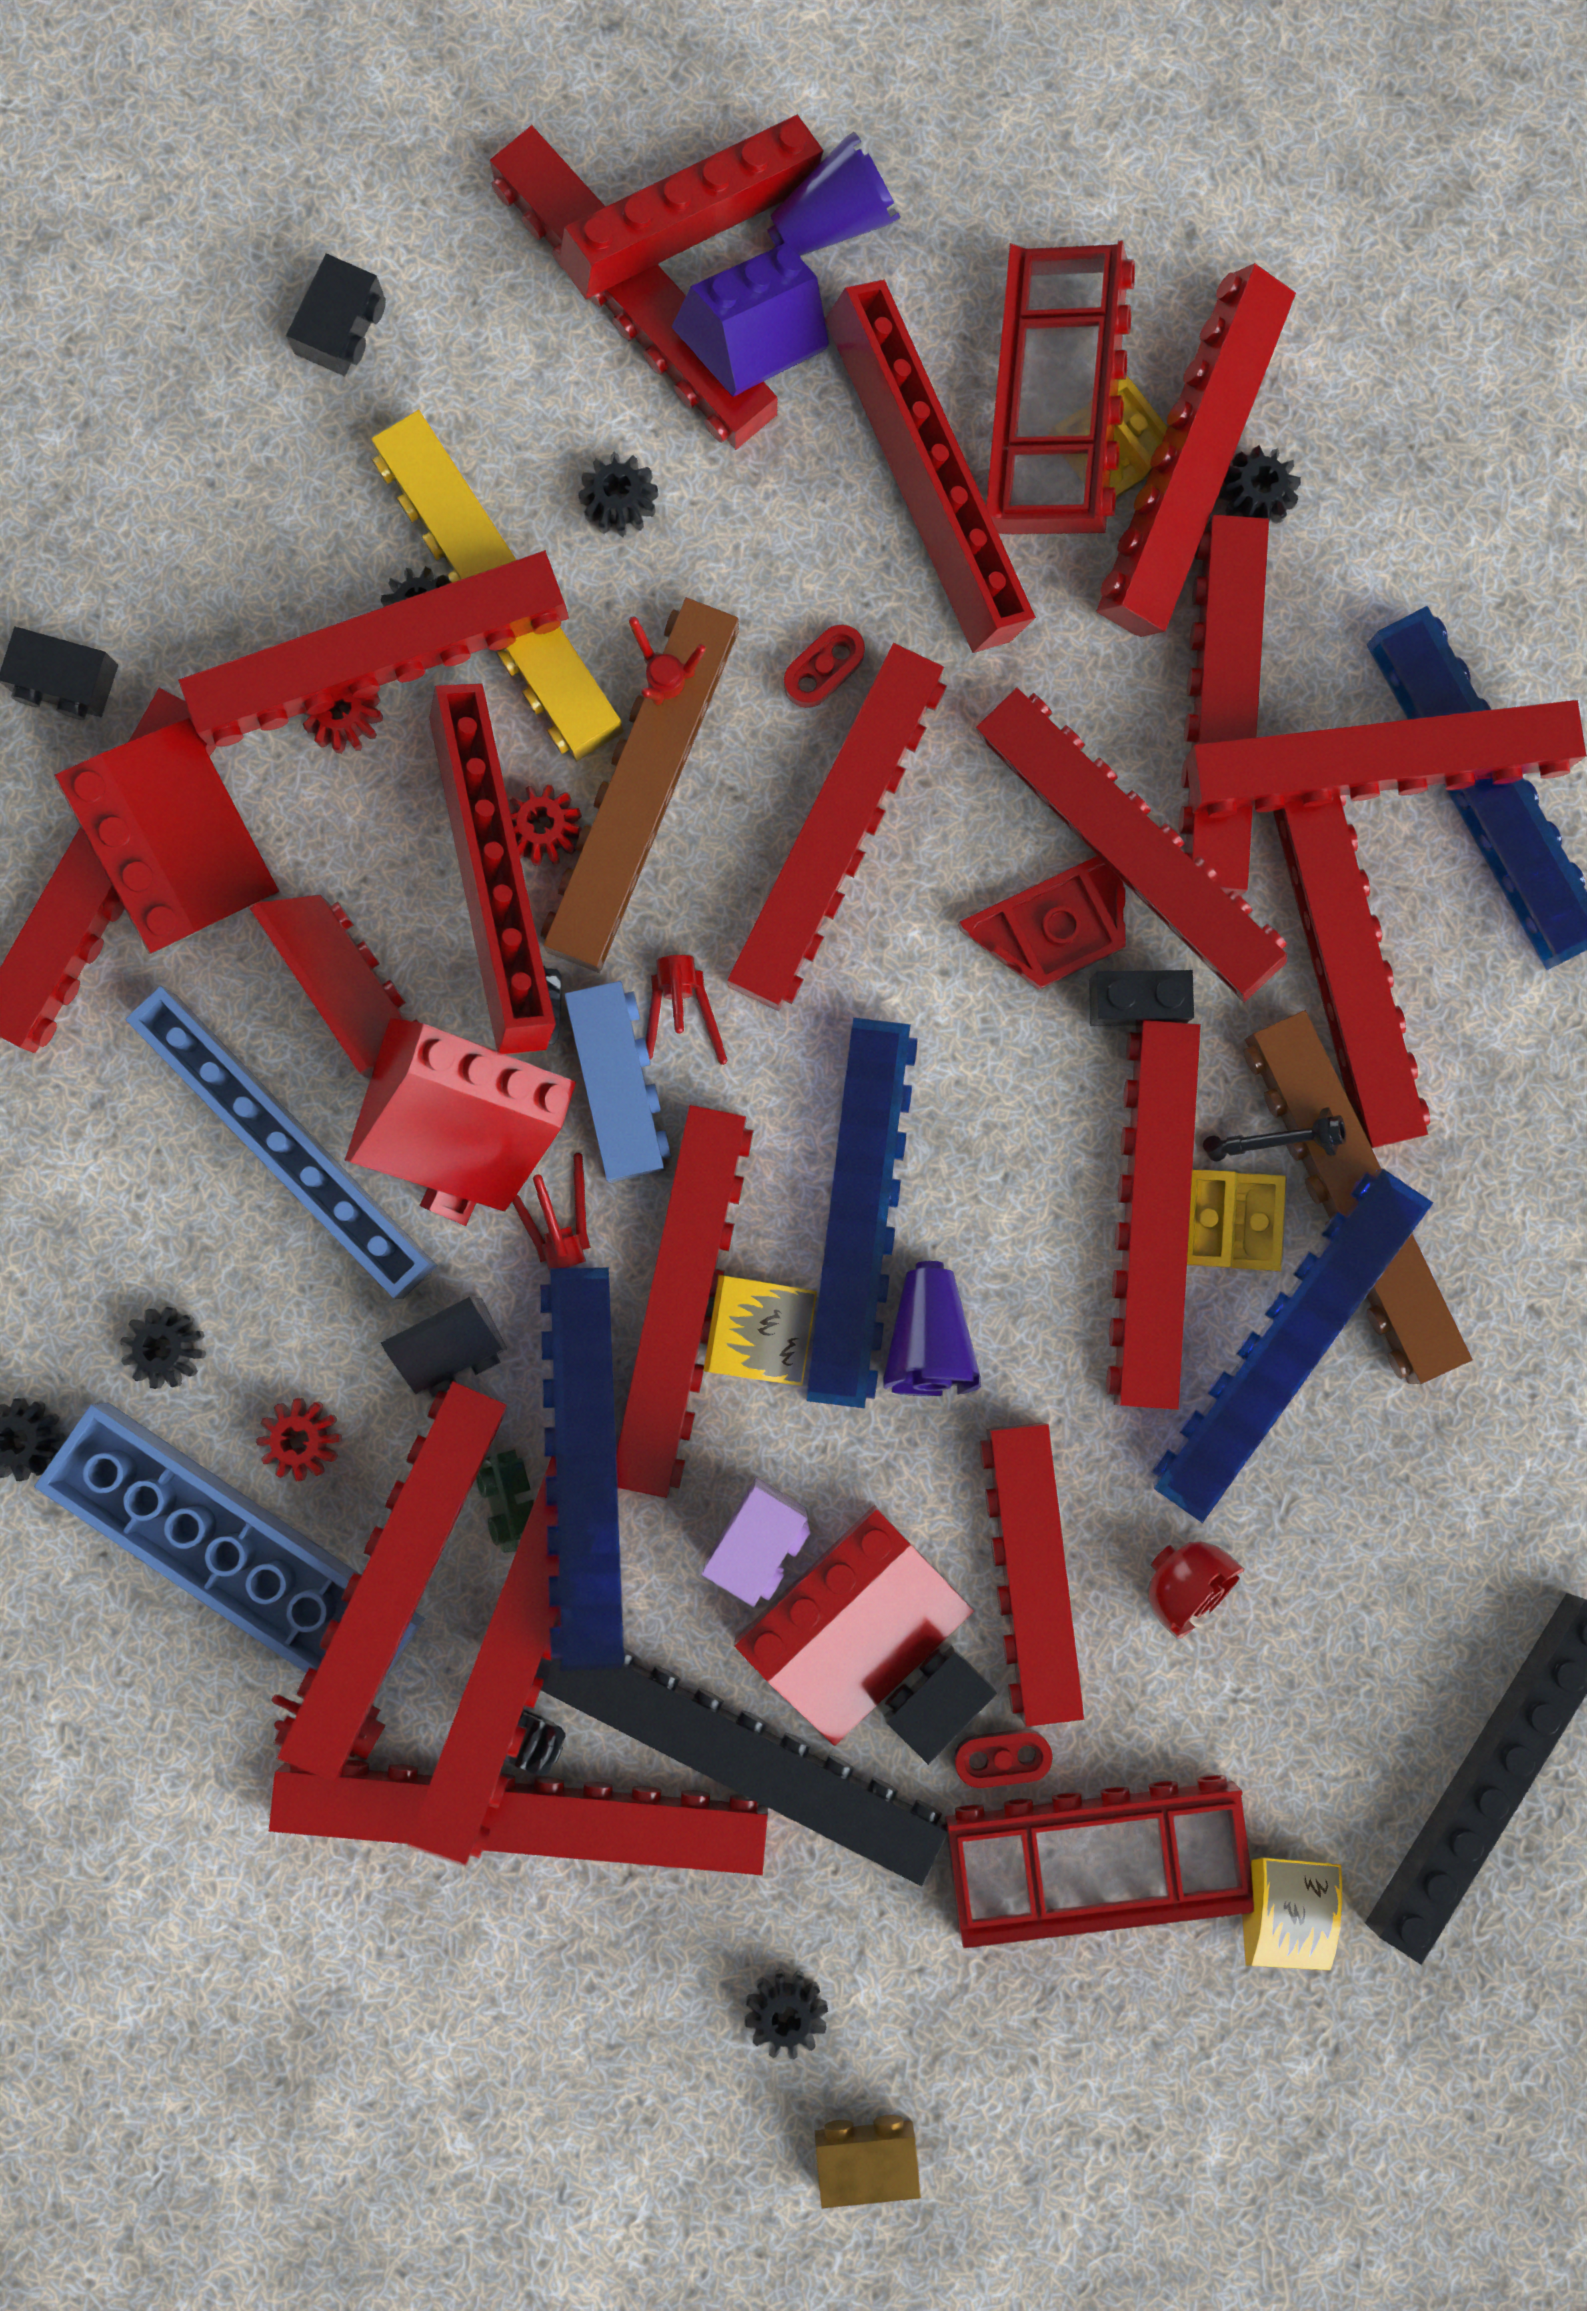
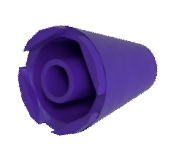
(834, 202)
(931, 1337)

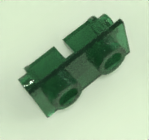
(499, 1485)

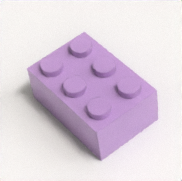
(755, 1542)

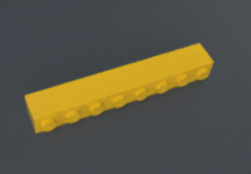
(471, 544)

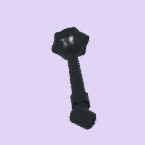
(1326, 1131)

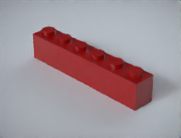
(688, 207)
(1034, 1574)

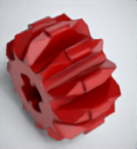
(349, 728)
(560, 818)
(299, 1420)

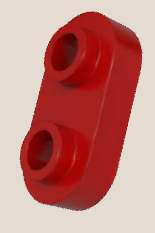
(821, 666)
(1002, 1759)

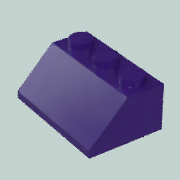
(754, 319)

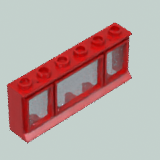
(1059, 389)
(1099, 1862)

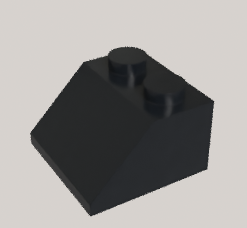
(446, 1346)

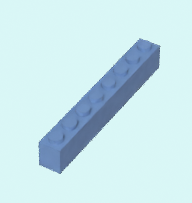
(281, 1143)

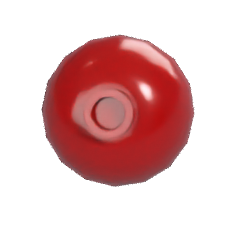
(1190, 1583)

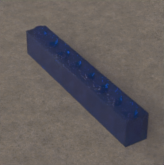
(1502, 818)
(859, 1213)
(1291, 1342)
(584, 1471)

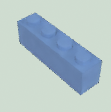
(615, 1081)

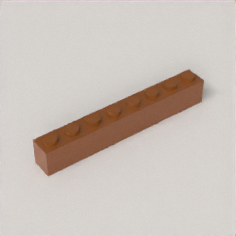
(638, 793)
(1406, 1296)

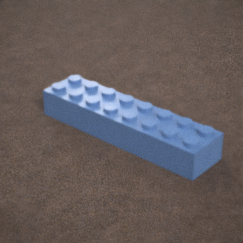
(202, 1534)

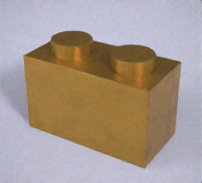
(867, 2162)

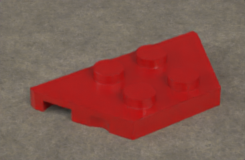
(1055, 924)

